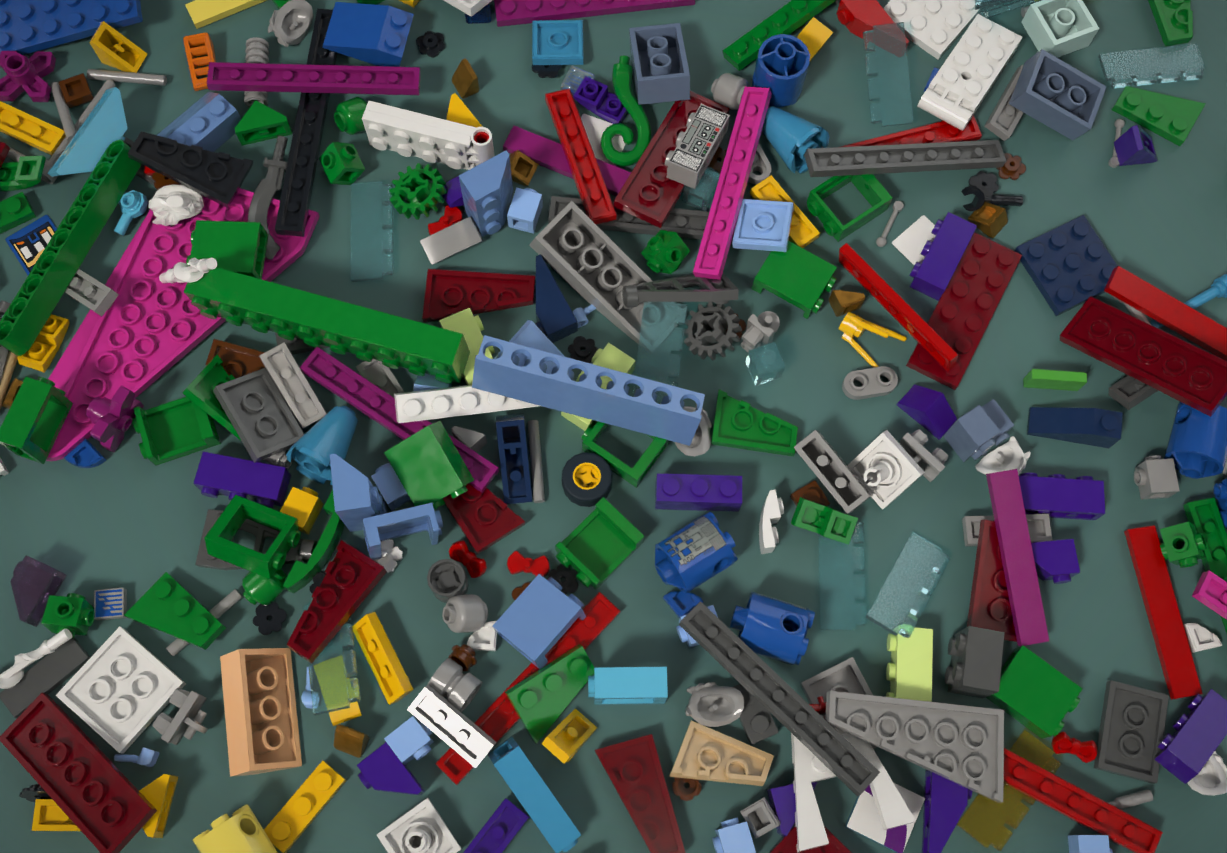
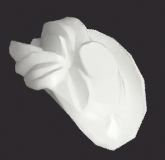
(174, 204)
(1004, 458)
(1211, 778)

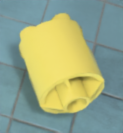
(235, 835)

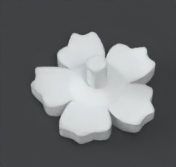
(389, 555)

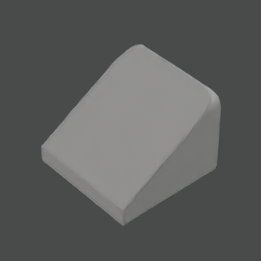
(470, 438)
(760, 817)

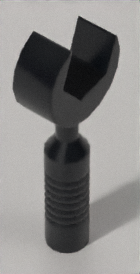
(979, 199)

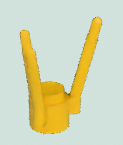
(855, 325)

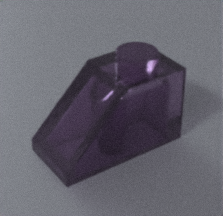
(32, 586)

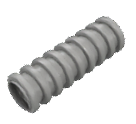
(256, 52)

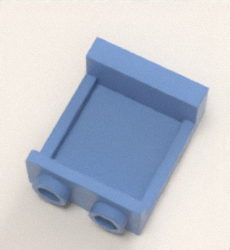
(400, 524)
(539, 619)

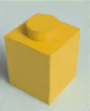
(304, 506)

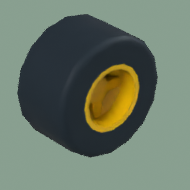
(588, 468)

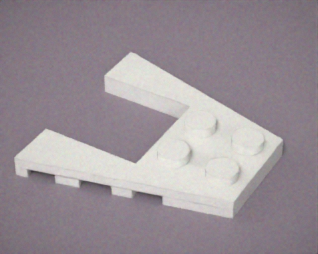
(809, 769)

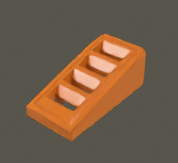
(195, 46)

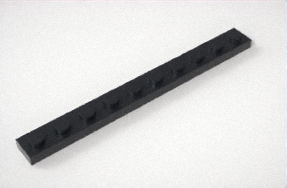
(305, 140)

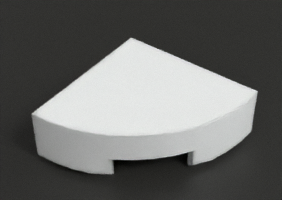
(1200, 638)
(484, 639)

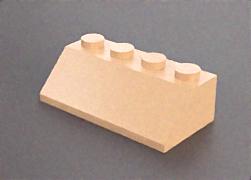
(260, 711)

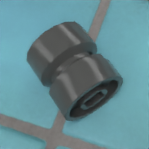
(447, 579)

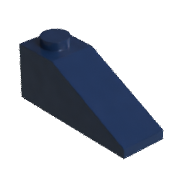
(552, 310)
(1076, 425)
(514, 458)

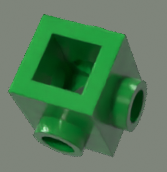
(341, 163)
(665, 252)
(1174, 539)
(69, 613)

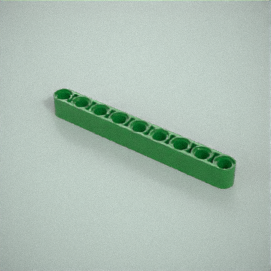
(67, 249)

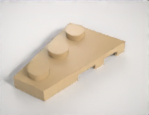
(720, 758)

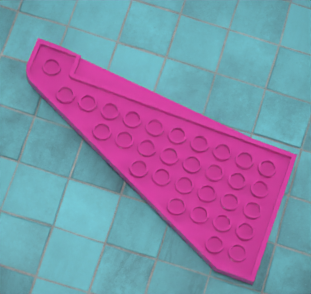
(150, 320)

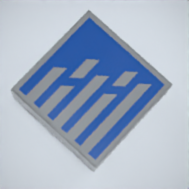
(110, 603)

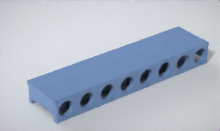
(587, 397)

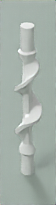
(189, 274)
(14, 674)

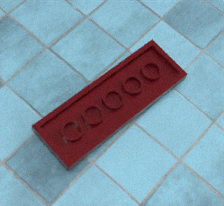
(647, 190)
(967, 307)
(1148, 355)
(77, 775)

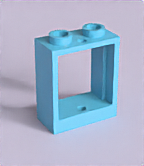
(628, 685)

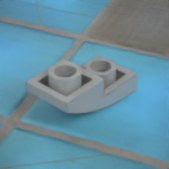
(451, 240)

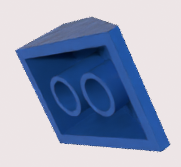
(369, 32)

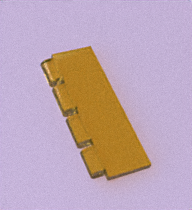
(986, 817)

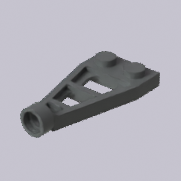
(673, 291)
(260, 532)

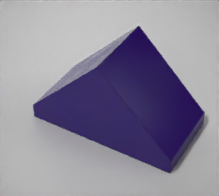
(1135, 147)
(928, 409)
(784, 806)

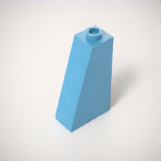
(534, 795)

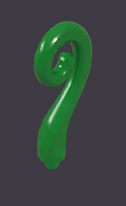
(622, 83)

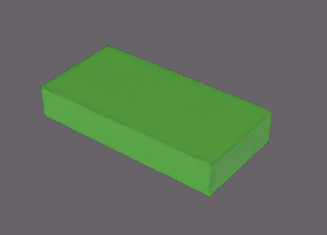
(1055, 379)

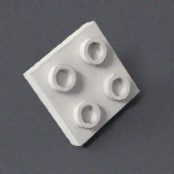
(885, 469)
(419, 832)

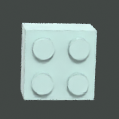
(1060, 26)

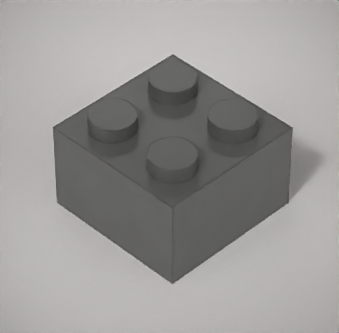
(975, 662)

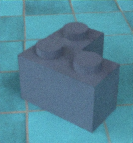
(979, 431)

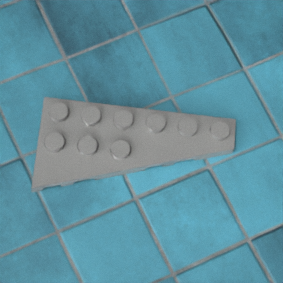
(941, 737)

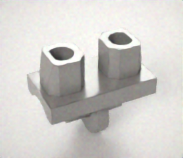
(760, 330)
(932, 462)
(187, 719)

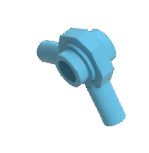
(132, 205)

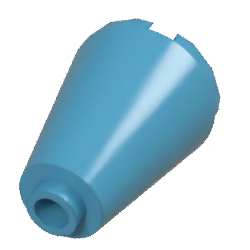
(792, 137)
(326, 437)

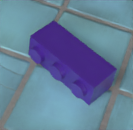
(941, 255)
(241, 477)
(698, 492)
(1063, 497)
(1195, 736)

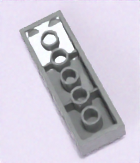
(592, 266)

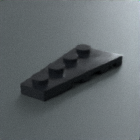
(200, 170)

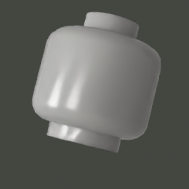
(729, 90)
(465, 613)

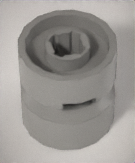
(455, 685)

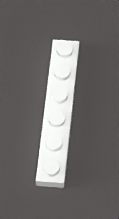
(451, 403)

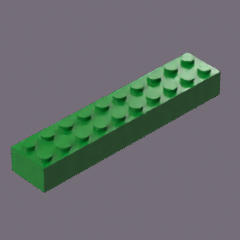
(331, 324)

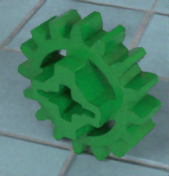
(418, 191)

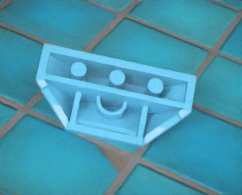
(99, 130)

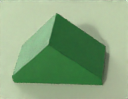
(261, 124)

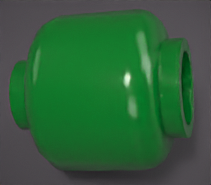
(350, 114)
(262, 589)

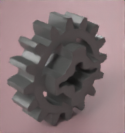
(714, 342)

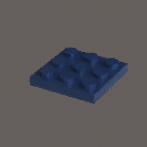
(1068, 264)

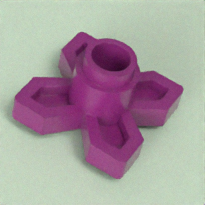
(26, 75)
(112, 417)

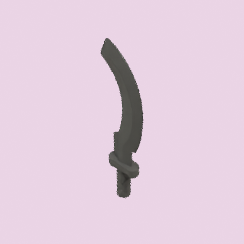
(265, 191)

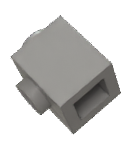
(1156, 478)

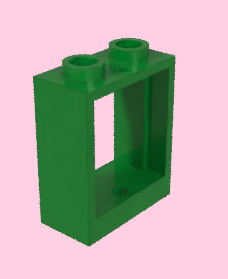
(867, 186)
(35, 419)
(631, 475)
(238, 510)

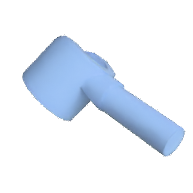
(580, 314)
(306, 695)
(147, 757)

